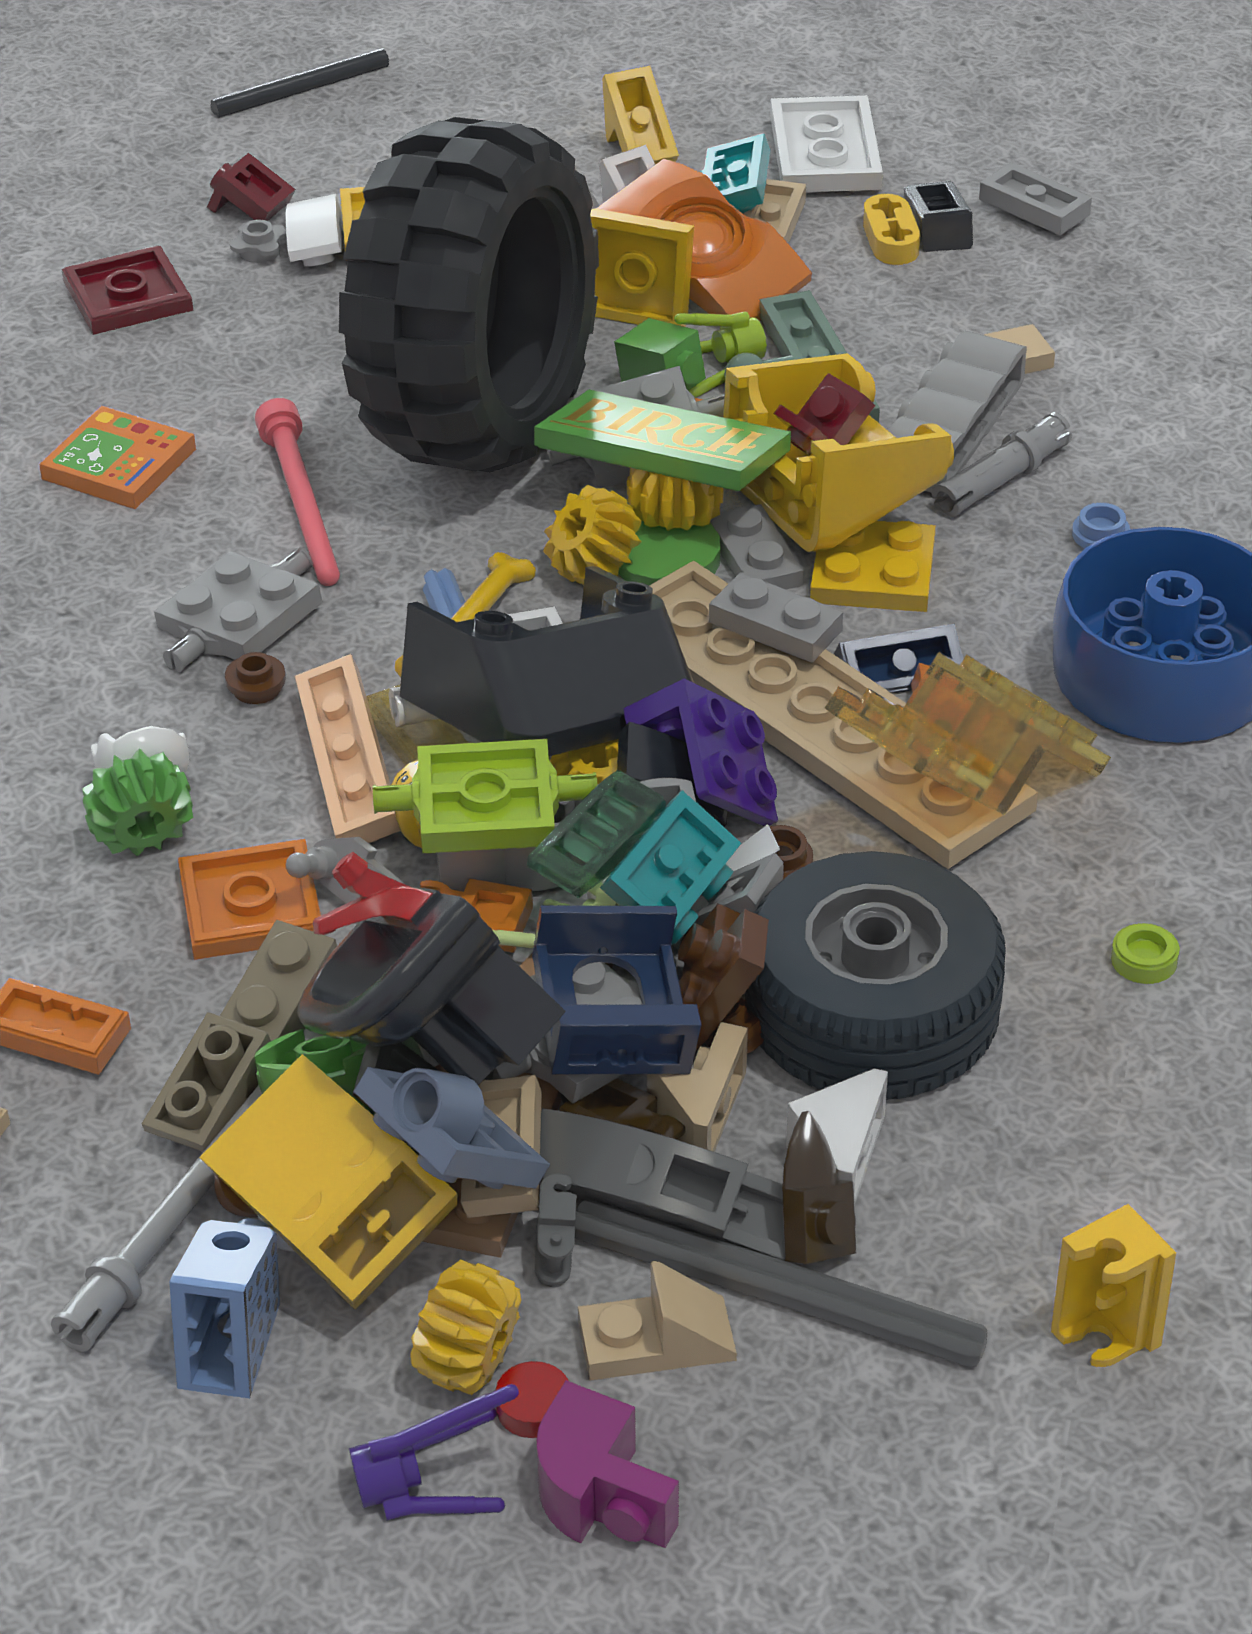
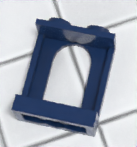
(615, 1037)

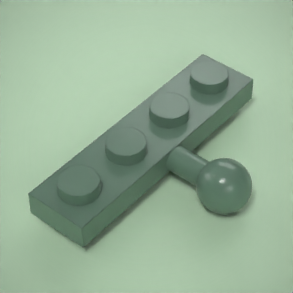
(797, 331)

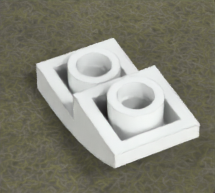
(313, 230)

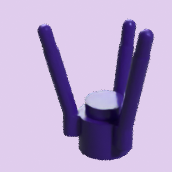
(390, 1467)

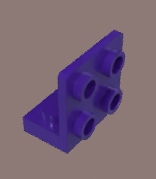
(721, 745)

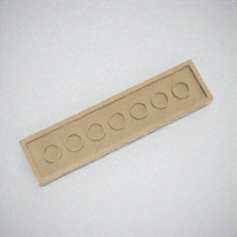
(791, 704)

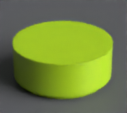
(1145, 953)

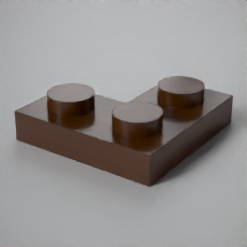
(721, 963)

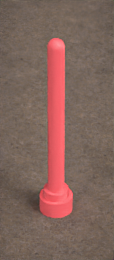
(281, 427)

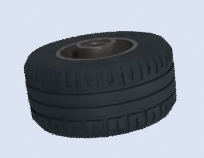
(878, 971)

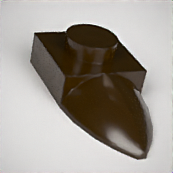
(815, 1203)

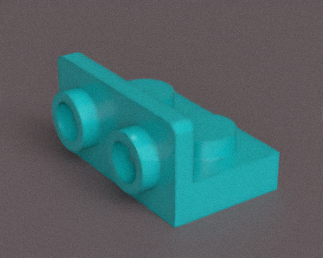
(740, 170)
(675, 862)

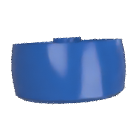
(1175, 597)

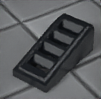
(941, 216)

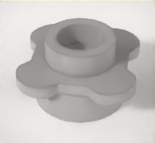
(258, 241)

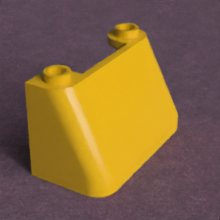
(838, 486)

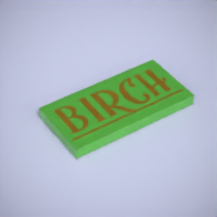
(662, 439)

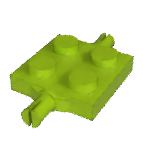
(484, 795)

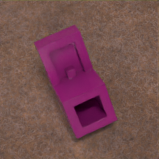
(589, 1474)

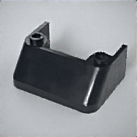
(546, 681)

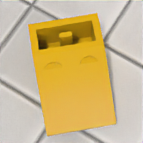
(330, 1180)

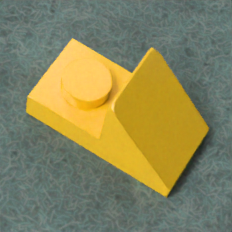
(637, 114)

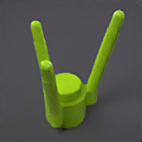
(736, 336)

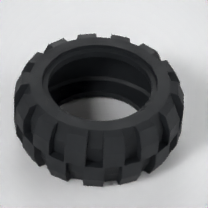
(468, 292)

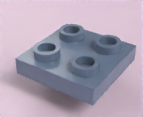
(450, 1127)

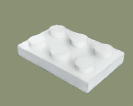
(826, 143)

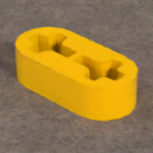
(884, 231)

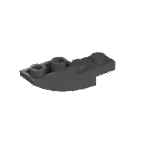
(665, 1180)

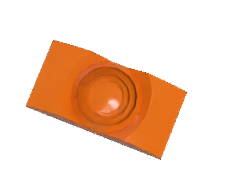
(732, 254)

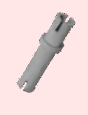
(1017, 453)

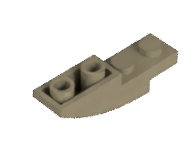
(219, 1062)

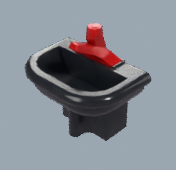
(424, 972)

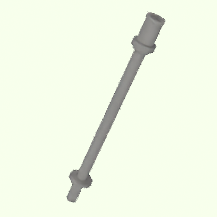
(115, 1280)

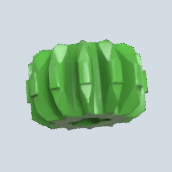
(137, 802)

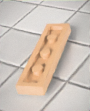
(345, 748)

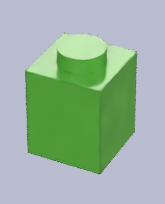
(658, 347)

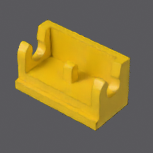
(1115, 1283)

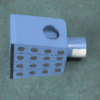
(221, 1273)

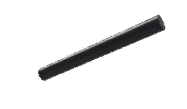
(299, 83)

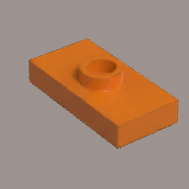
(60, 1026)

